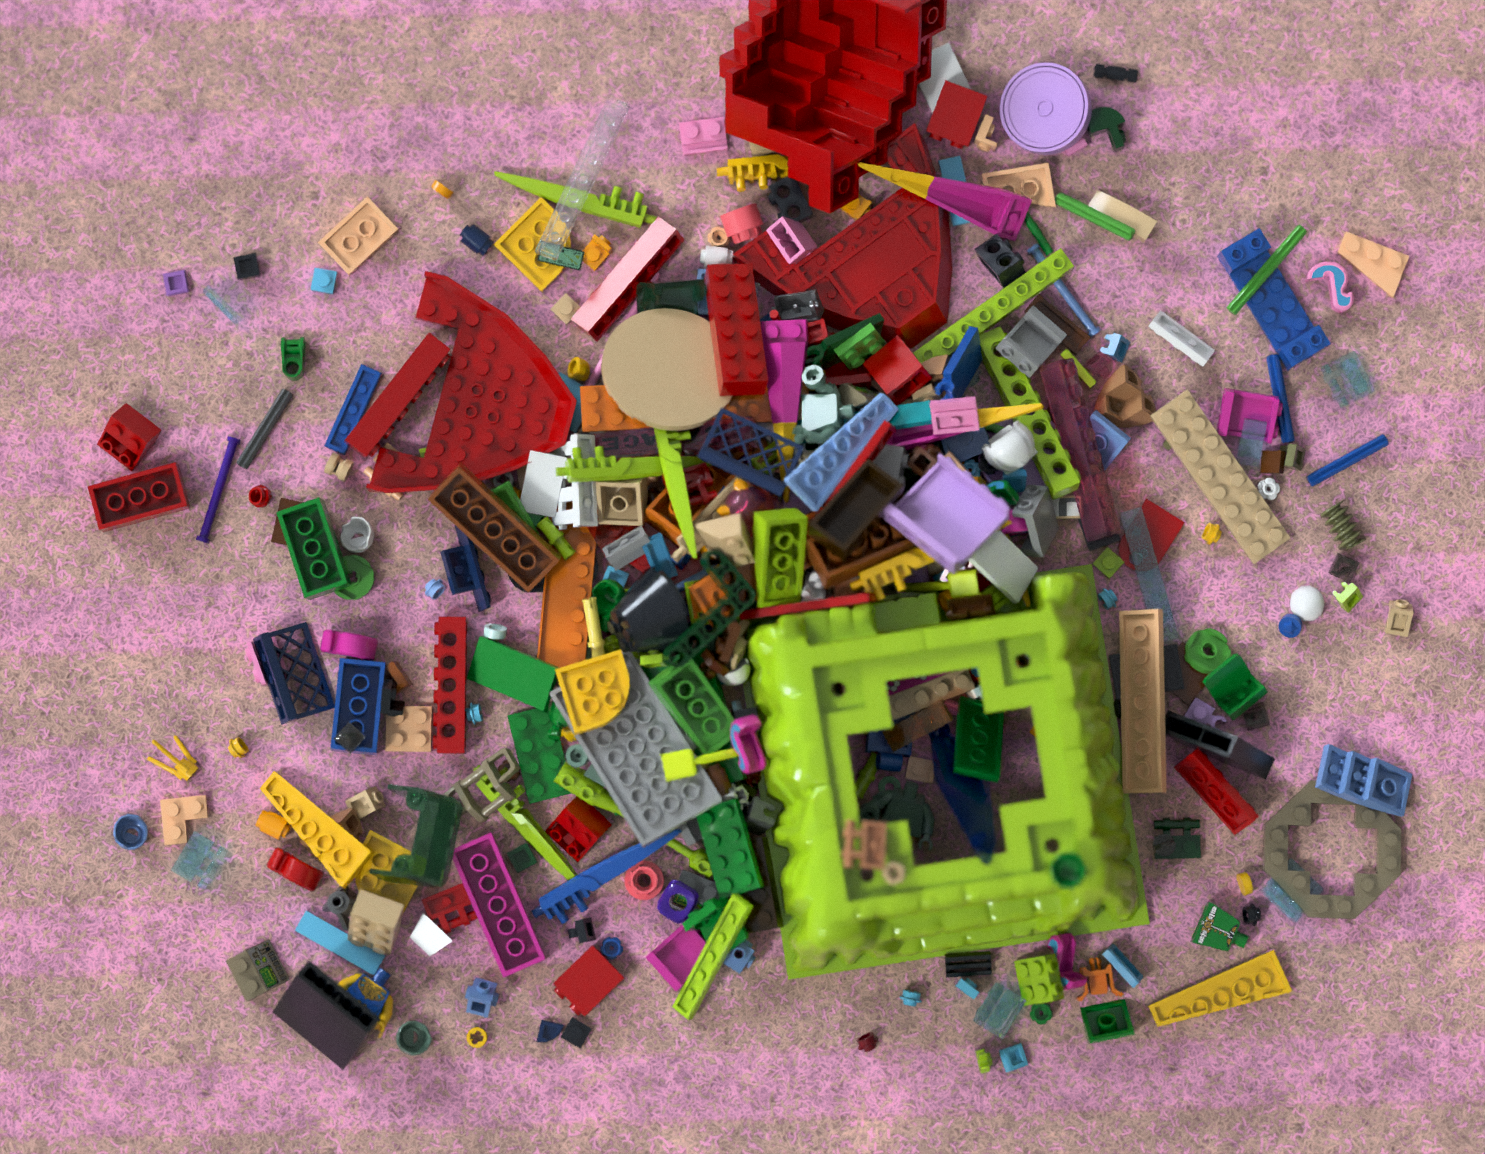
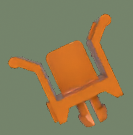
(1097, 979)

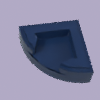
(548, 1031)

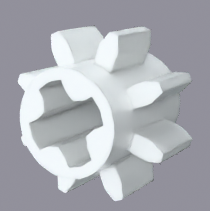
(737, 792)

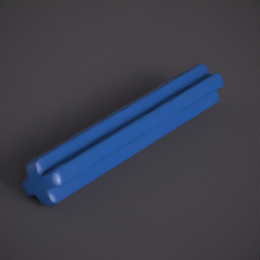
(1279, 390)
(1347, 460)

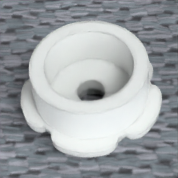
(1268, 482)

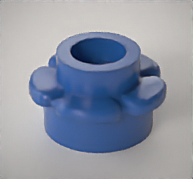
(605, 948)

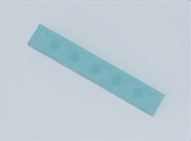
(1147, 568)

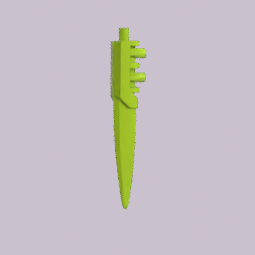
(606, 206)
(669, 452)
(606, 469)
(527, 826)

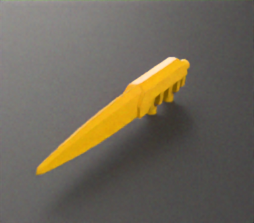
(754, 168)
(894, 570)

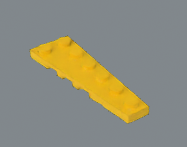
(328, 840)
(1237, 986)

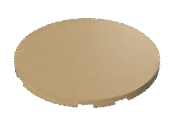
(663, 369)

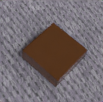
(1272, 462)

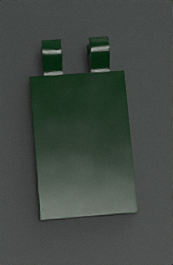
(826, 355)

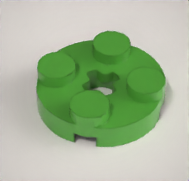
(365, 578)
(1201, 640)

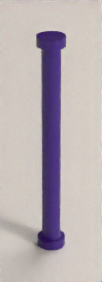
(218, 489)

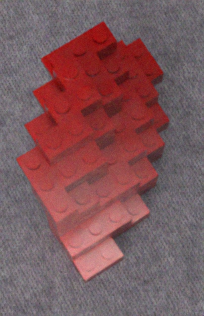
(828, 84)

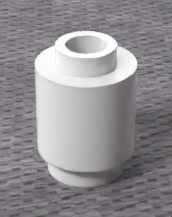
(716, 255)

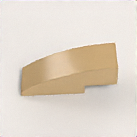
(1124, 213)

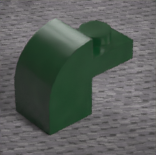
(1108, 120)

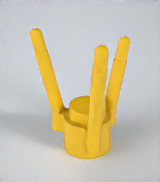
(184, 767)

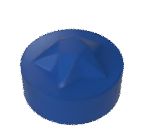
(1290, 625)

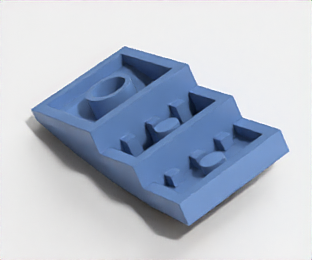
(1364, 780)

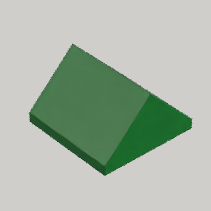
(1106, 1021)

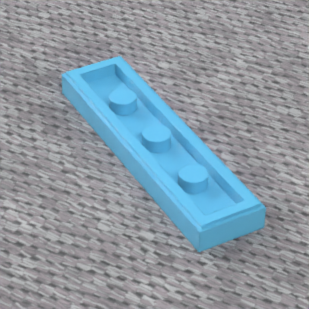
(336, 941)

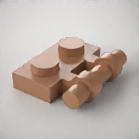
(871, 845)

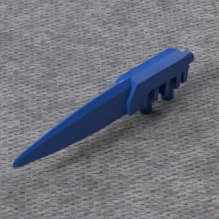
(593, 878)

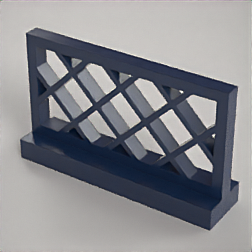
(741, 470)
(275, 673)

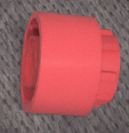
(742, 223)
(650, 891)

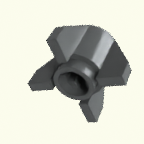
(341, 905)

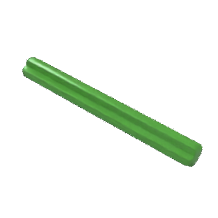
(1266, 270)

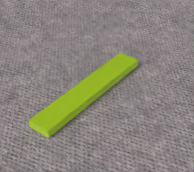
(712, 956)

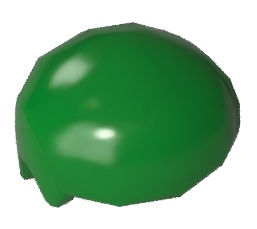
(1068, 870)

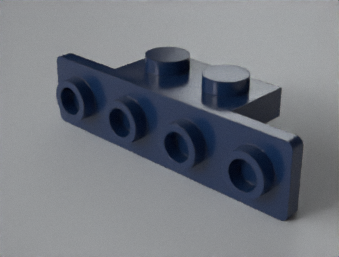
(464, 571)

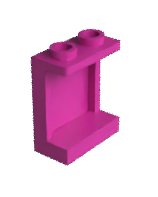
(1250, 405)
(677, 956)

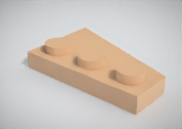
(1375, 261)

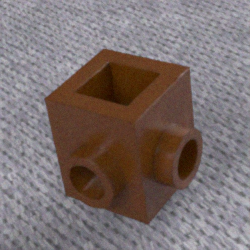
(919, 455)

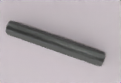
(264, 428)

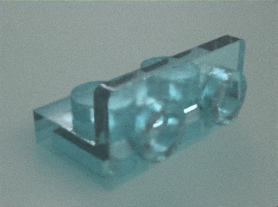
(999, 1010)

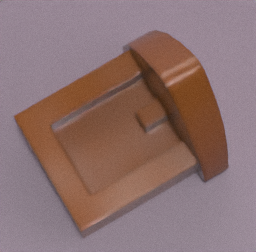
(399, 676)

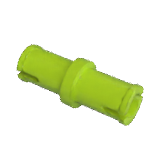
(556, 538)
(866, 776)

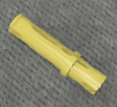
(595, 641)

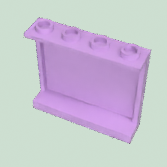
(948, 514)

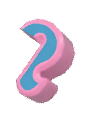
(1337, 282)

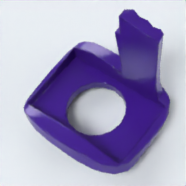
(677, 887)

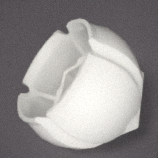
(1010, 448)

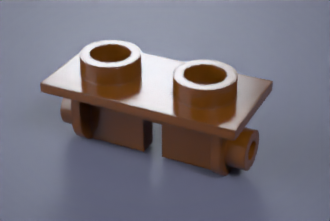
(970, 607)

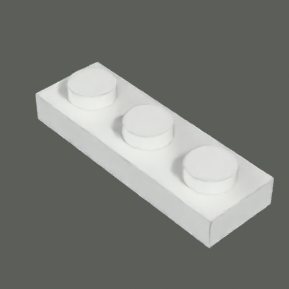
(1181, 338)

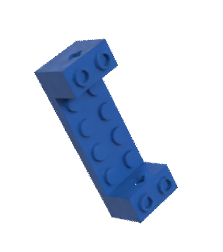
(1274, 302)

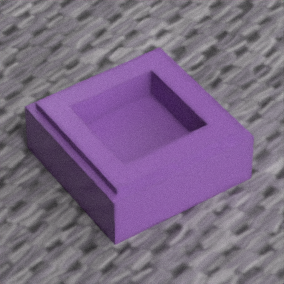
(176, 283)

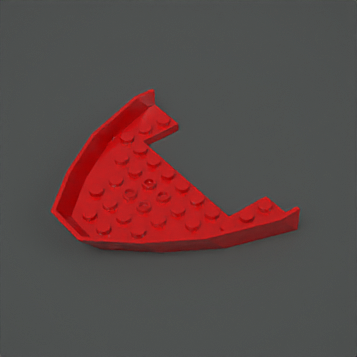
(883, 263)
(494, 401)

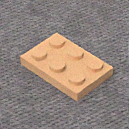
(358, 236)

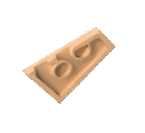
(1028, 181)

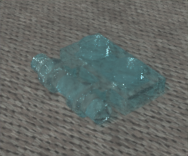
(1353, 375)
(193, 856)

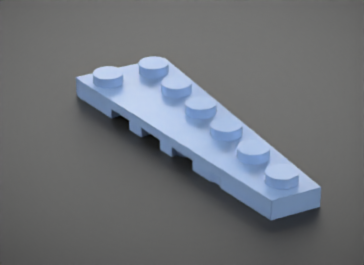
(826, 467)

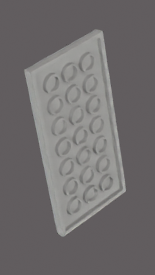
(631, 764)

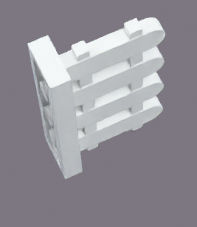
(581, 493)

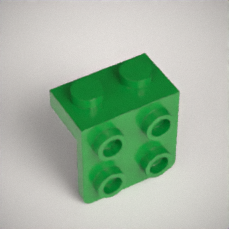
(1234, 687)
(707, 918)

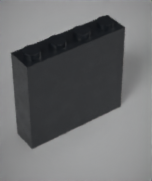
(326, 1015)

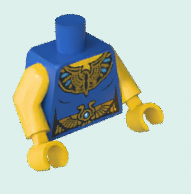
(372, 994)

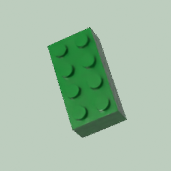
(314, 548)

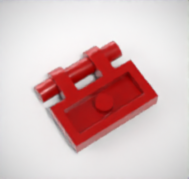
(697, 478)
(446, 902)

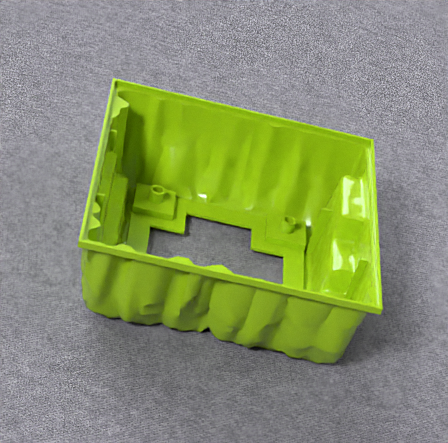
(959, 905)

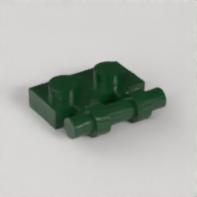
(1187, 845)

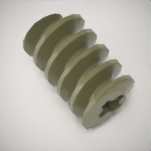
(1342, 526)

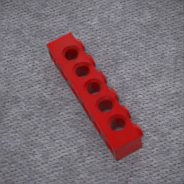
(456, 743)

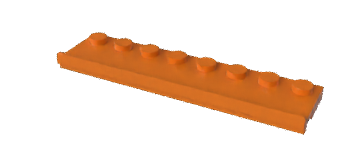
(563, 620)

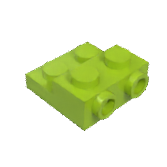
(1039, 979)

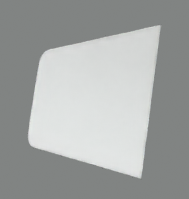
(429, 936)

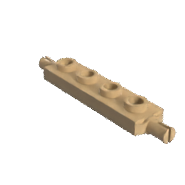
(707, 514)

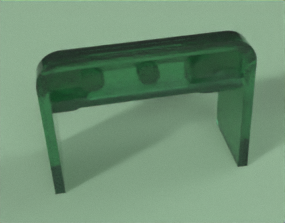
(433, 839)

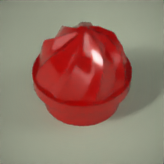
(260, 496)

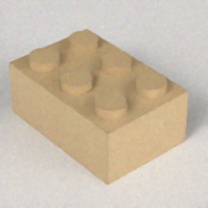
(375, 922)

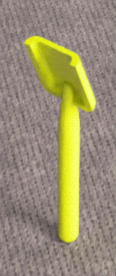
(961, 584)
(683, 763)

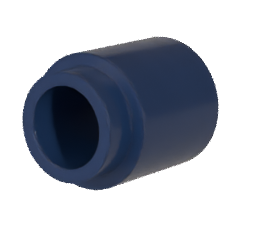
(476, 239)

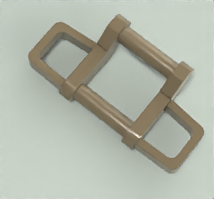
(498, 782)

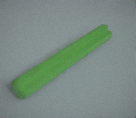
(1094, 216)

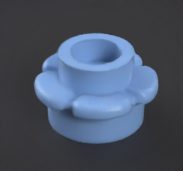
(433, 586)

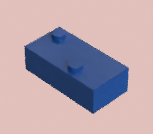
(359, 702)

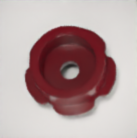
(869, 1043)

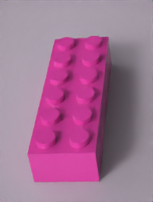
(498, 905)

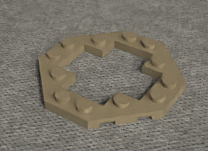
(1297, 883)

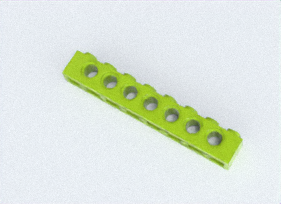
(999, 305)
(1045, 463)

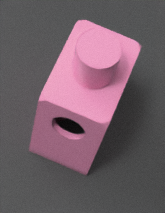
(795, 242)

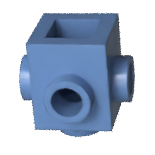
(746, 961)
(477, 994)

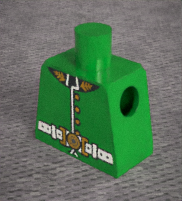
(1218, 929)

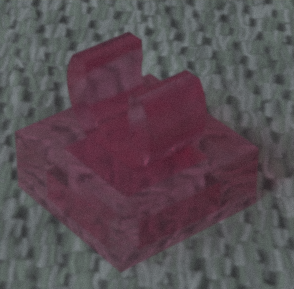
(1097, 365)

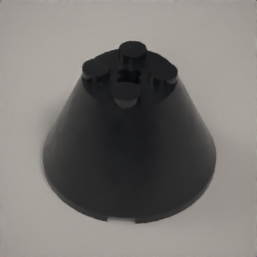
(649, 614)

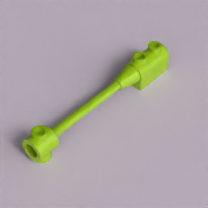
(593, 793)

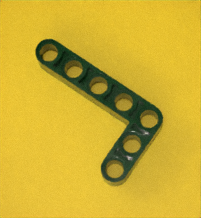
(715, 612)

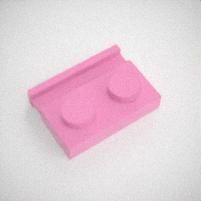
(703, 136)
(954, 415)

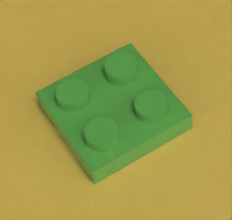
(860, 347)

